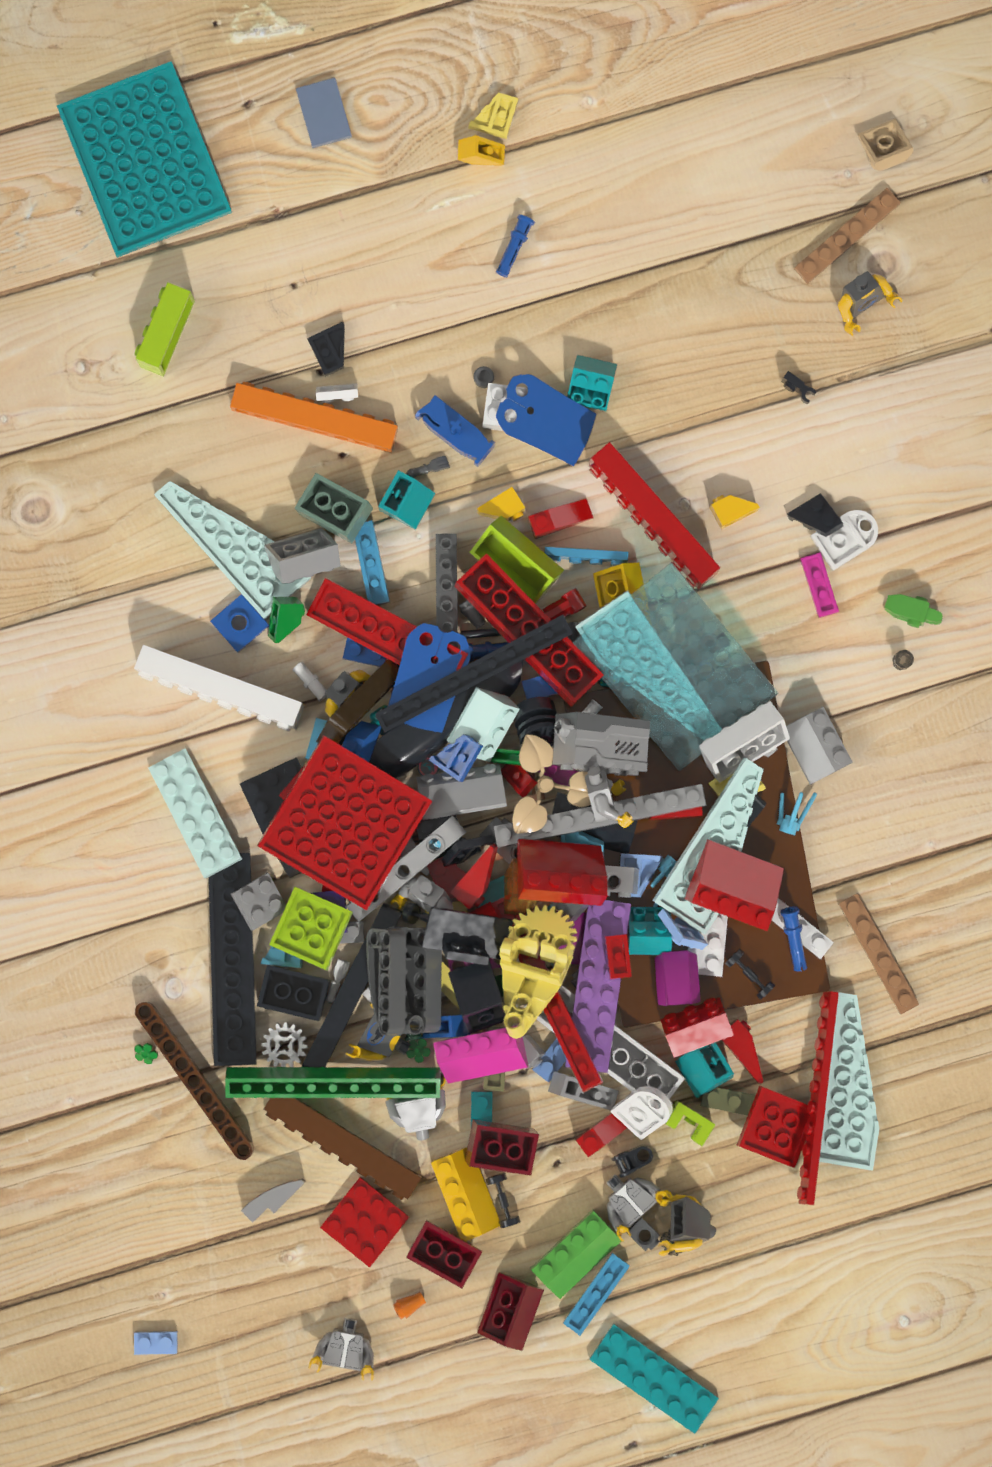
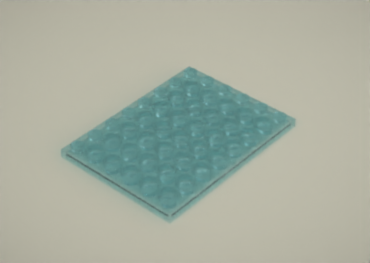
(675, 665)

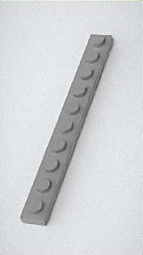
(584, 818)

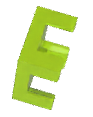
(704, 1125)

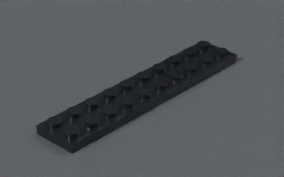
(232, 969)

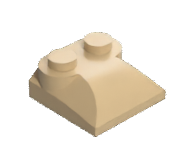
(886, 145)

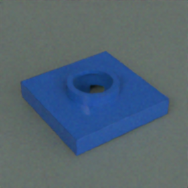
(239, 638)

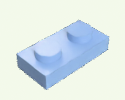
(156, 1342)

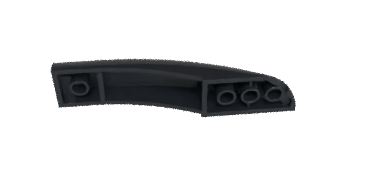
(409, 746)

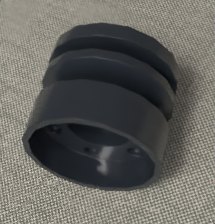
(536, 718)

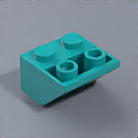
(592, 382)
(406, 500)
(647, 932)
(704, 1069)

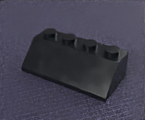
(614, 836)

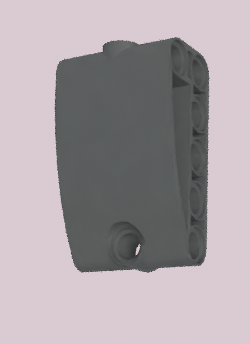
(404, 981)

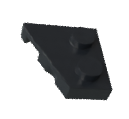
(329, 348)
(817, 515)
(464, 849)

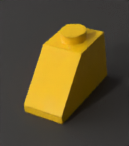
(481, 151)
(505, 505)
(731, 509)

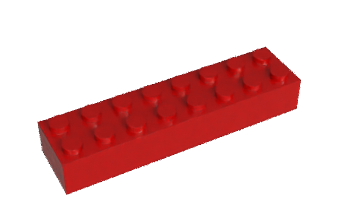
(653, 515)
(515, 615)

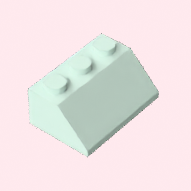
(485, 720)

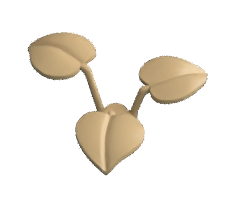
(534, 756)

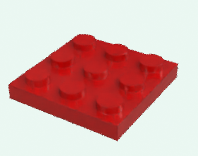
(775, 1127)
(364, 1222)

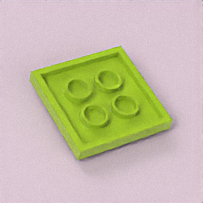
(311, 928)

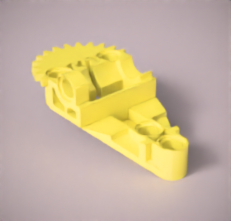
(527, 983)

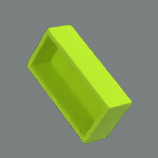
(165, 329)
(518, 558)

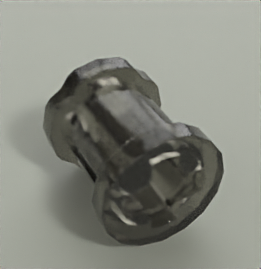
(909, 660)

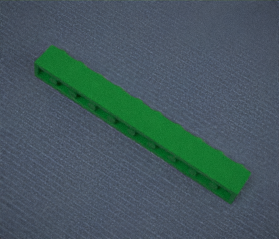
(332, 1082)

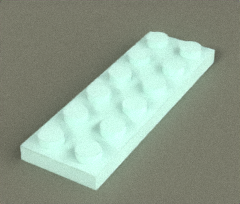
(195, 813)

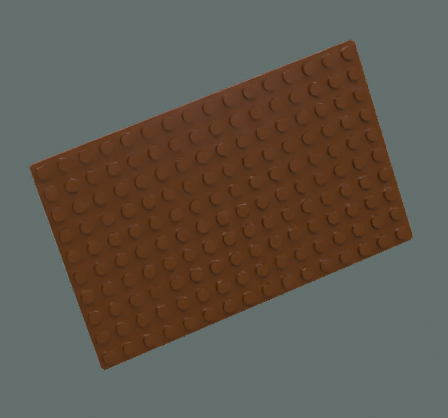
(764, 951)

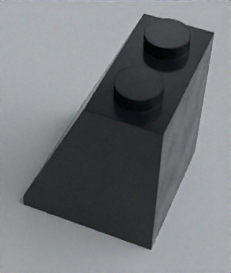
(478, 996)

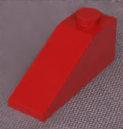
(559, 518)
(476, 881)
(743, 1048)
(600, 1134)

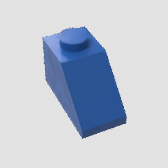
(362, 739)
(450, 1027)

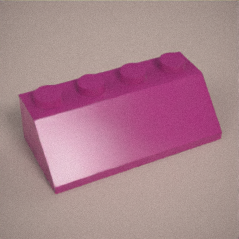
(480, 1055)

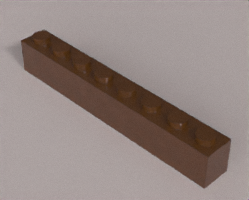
(344, 1144)

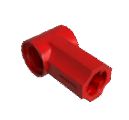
(568, 605)

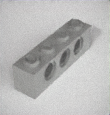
(628, 880)

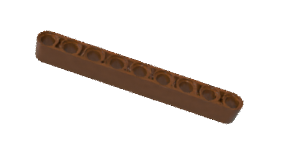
(184, 1075)

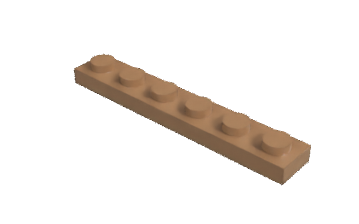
(847, 235)
(878, 954)

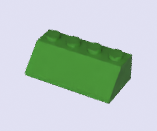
(575, 1254)

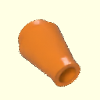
(408, 1305)

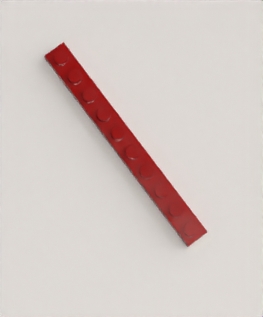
(561, 1022)
(817, 1103)

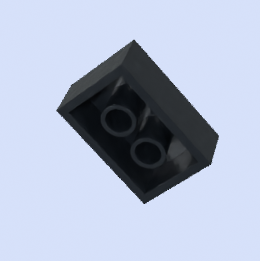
(293, 993)

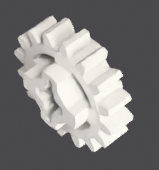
(291, 1052)

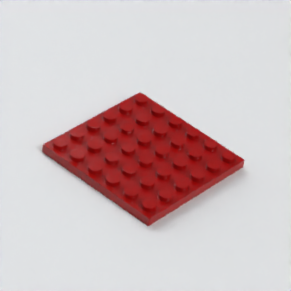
(344, 823)

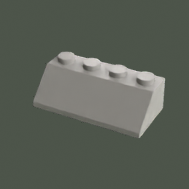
(478, 792)

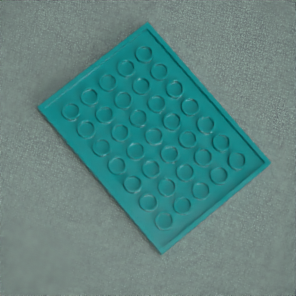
(144, 159)

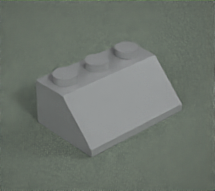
(303, 555)
(817, 746)

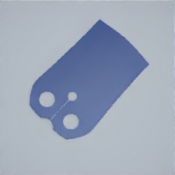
(557, 424)
(418, 672)

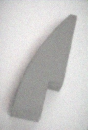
(271, 1199)

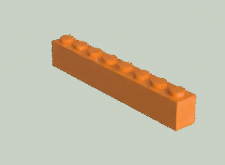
(314, 417)

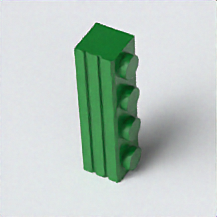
(508, 757)

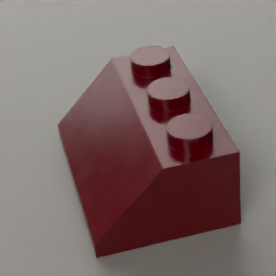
(444, 1254)
(510, 1311)

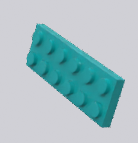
(654, 1378)

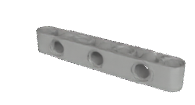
(415, 860)

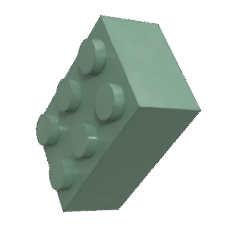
(333, 508)

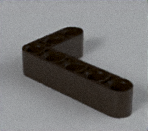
(360, 702)

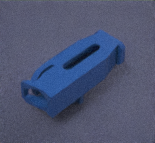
(455, 430)

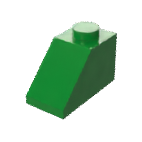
(284, 617)

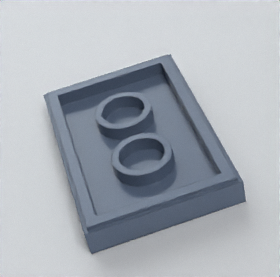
(323, 112)

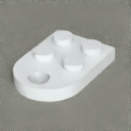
(848, 540)
(641, 1112)

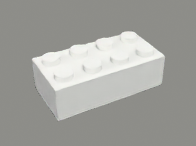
(748, 738)

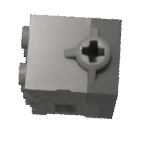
(601, 742)

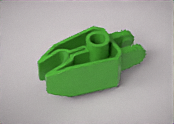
(912, 610)

